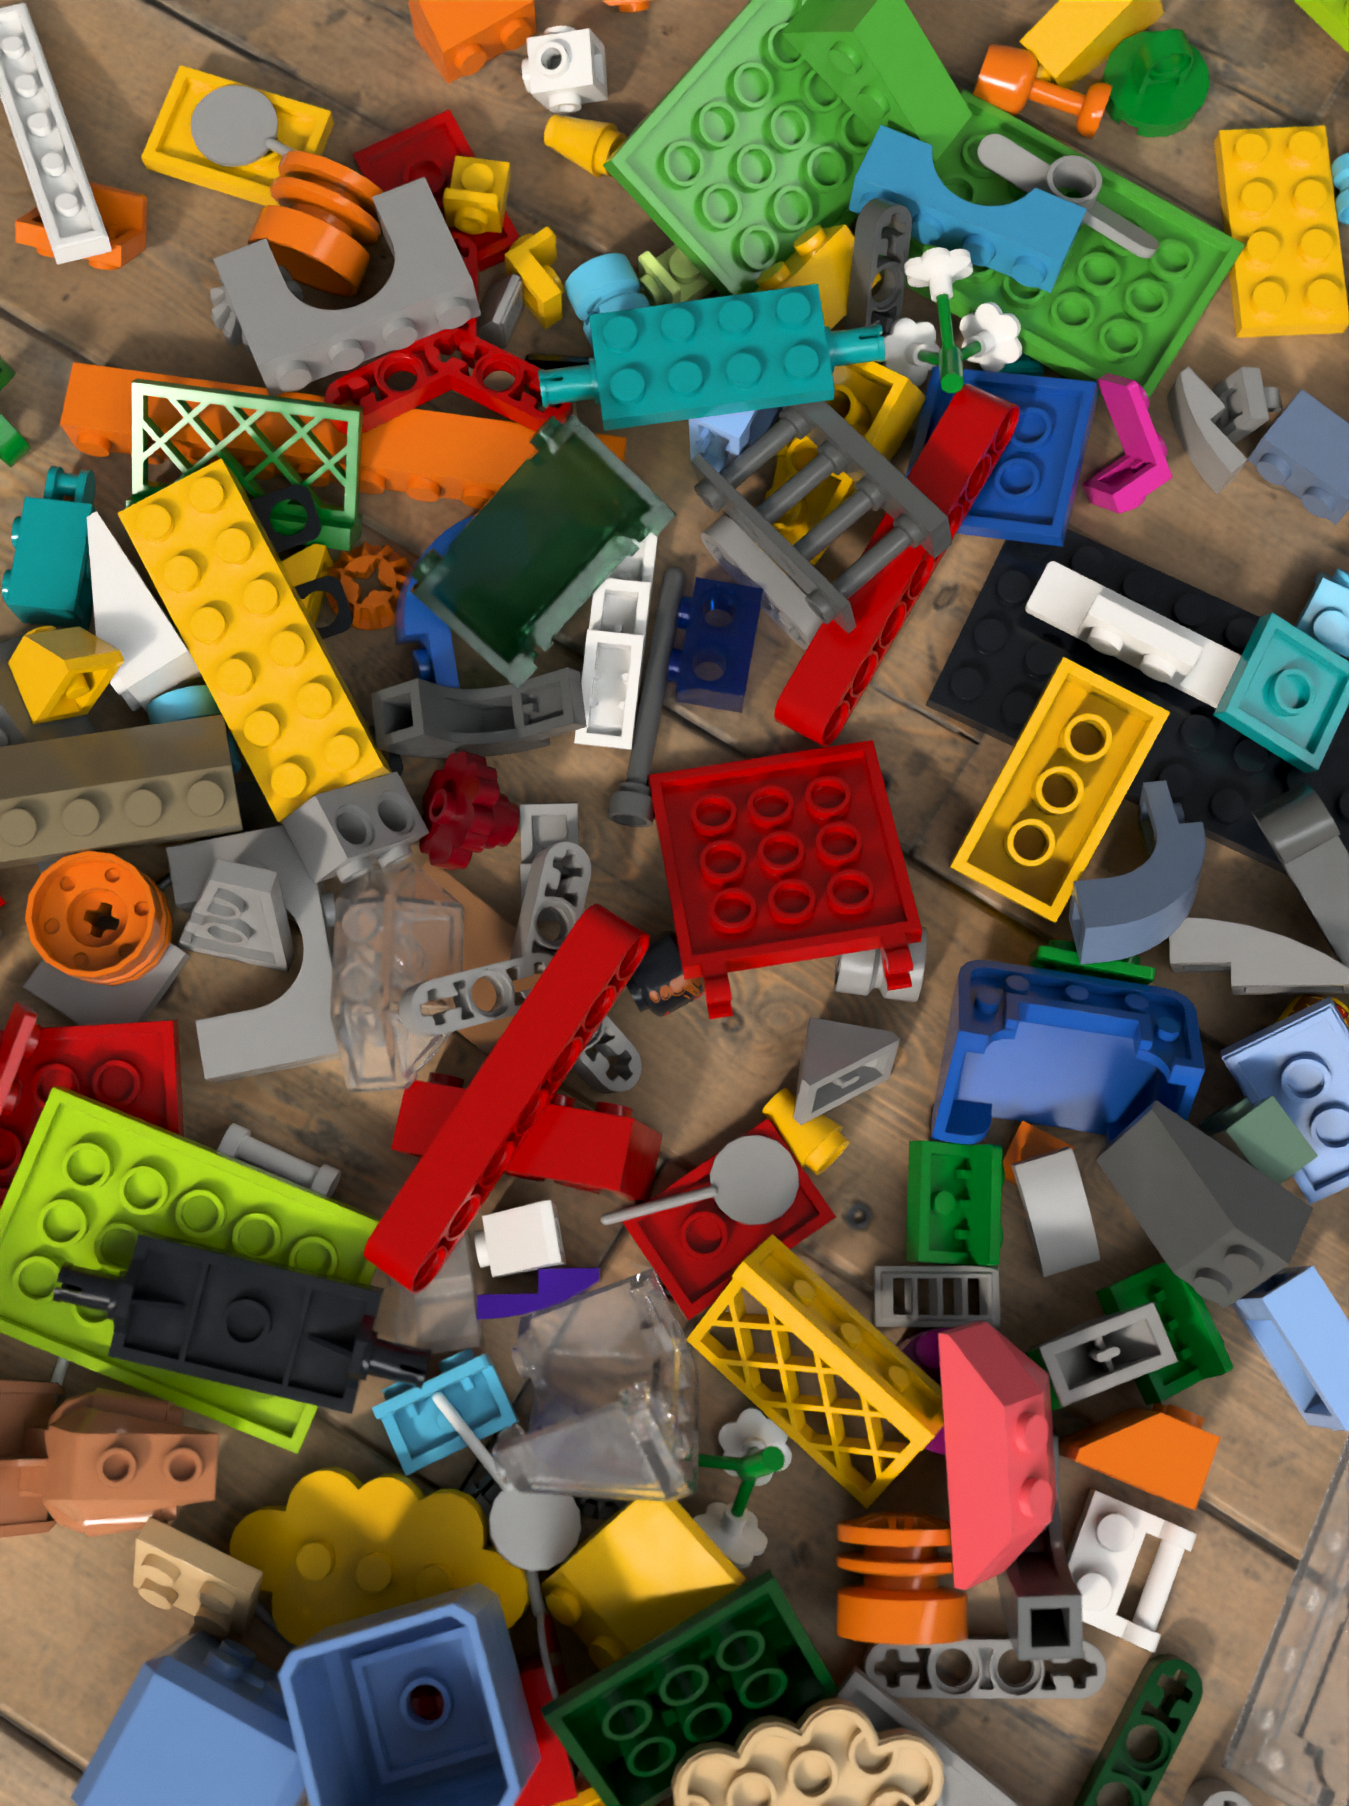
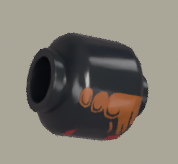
(659, 978)

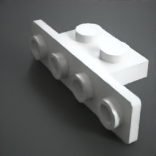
(1132, 633)

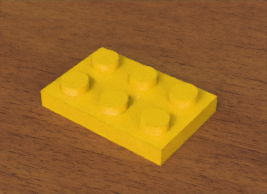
(175, 154)

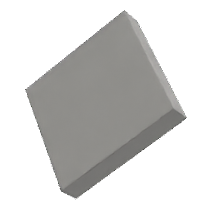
(102, 1003)

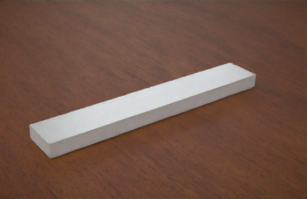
(47, 143)

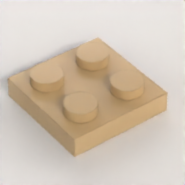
(196, 1579)

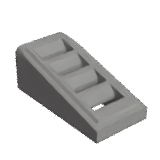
(987, 1289)

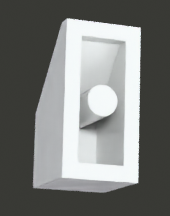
(521, 1240)

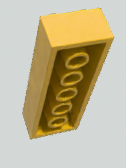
(252, 639)

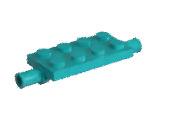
(711, 358)

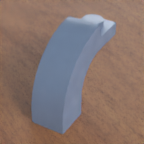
(1146, 906)

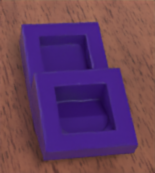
(553, 1288)

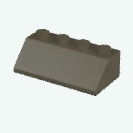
(116, 790)

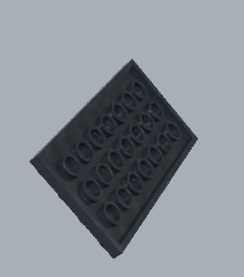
(1208, 765)

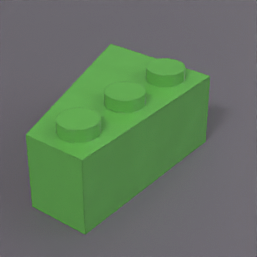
(881, 67)

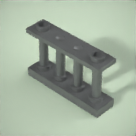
(877, 486)

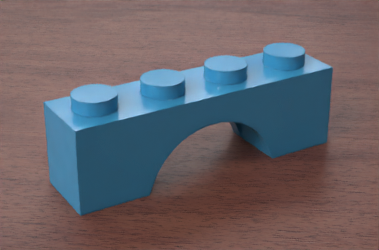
(1016, 239)

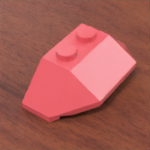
(995, 1450)

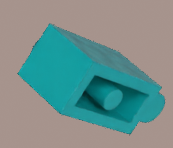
(51, 557)

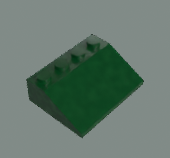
(689, 1689)

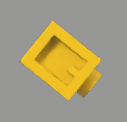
(477, 195)
(542, 288)

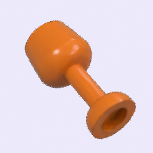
(1011, 79)

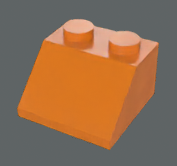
(470, 32)
(1149, 1450)

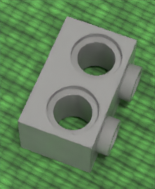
(355, 828)

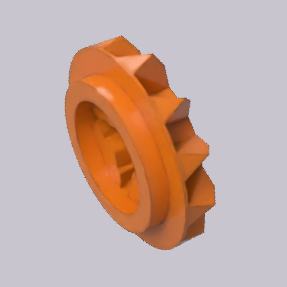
(379, 607)

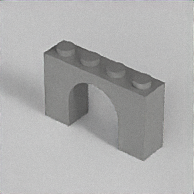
(305, 343)
(298, 1024)

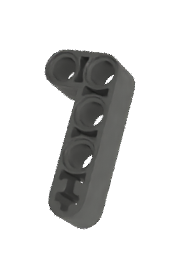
(1313, 858)

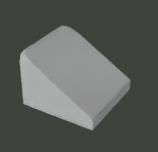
(501, 311)

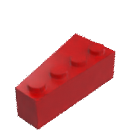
(565, 1145)

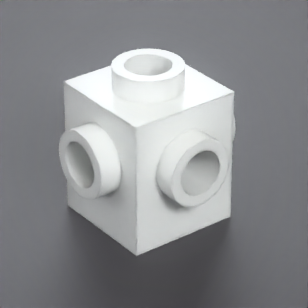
(565, 69)

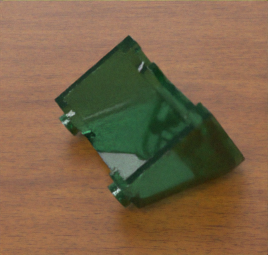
(539, 547)

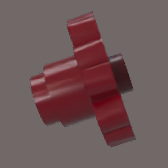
(465, 812)

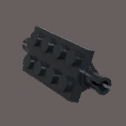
(244, 1322)

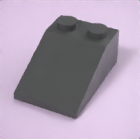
(1203, 1205)

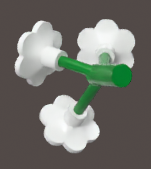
(987, 333)
(753, 1453)

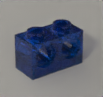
(726, 646)

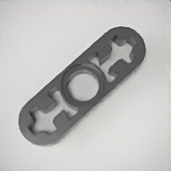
(884, 230)

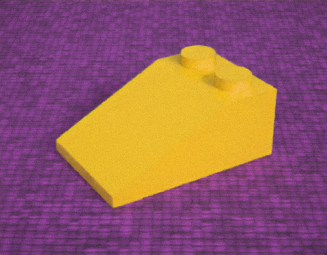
(637, 1579)

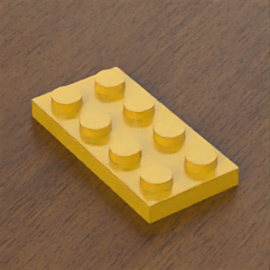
(1284, 211)

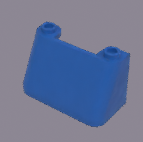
(1062, 1052)

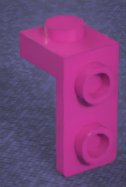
(1144, 465)

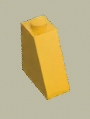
(1083, 33)

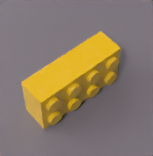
(1058, 789)

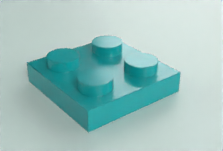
(1287, 693)

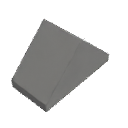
(840, 1064)
(1106, 1352)

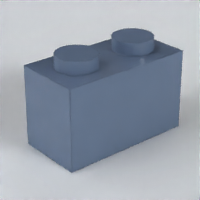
(1308, 456)

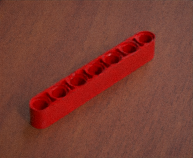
(951, 476)
(506, 1098)

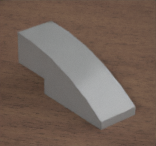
(1256, 958)

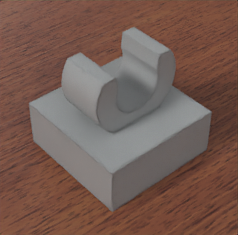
(1245, 403)

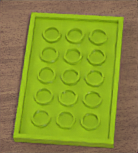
(106, 1177)

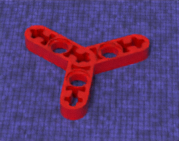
(438, 377)

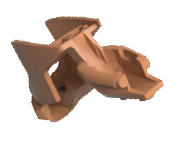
(97, 1460)

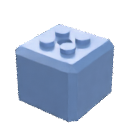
(356, 1717)
(198, 1732)

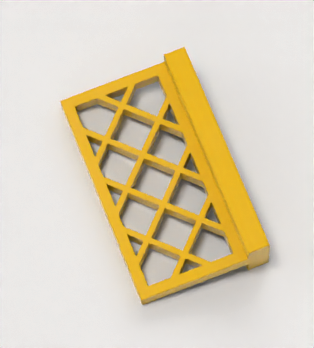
(841, 1345)

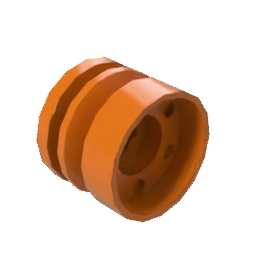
(320, 222)
(72, 898)
(901, 1581)

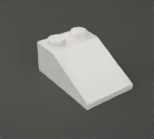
(135, 624)

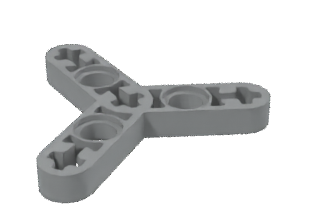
(530, 956)

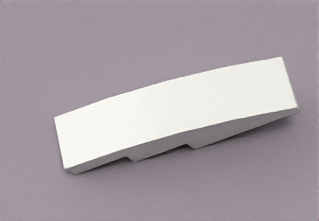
(617, 650)

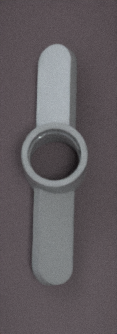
(1070, 171)

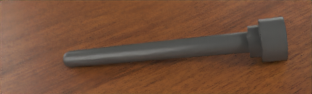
(633, 800)

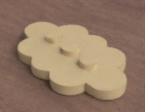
(819, 1761)

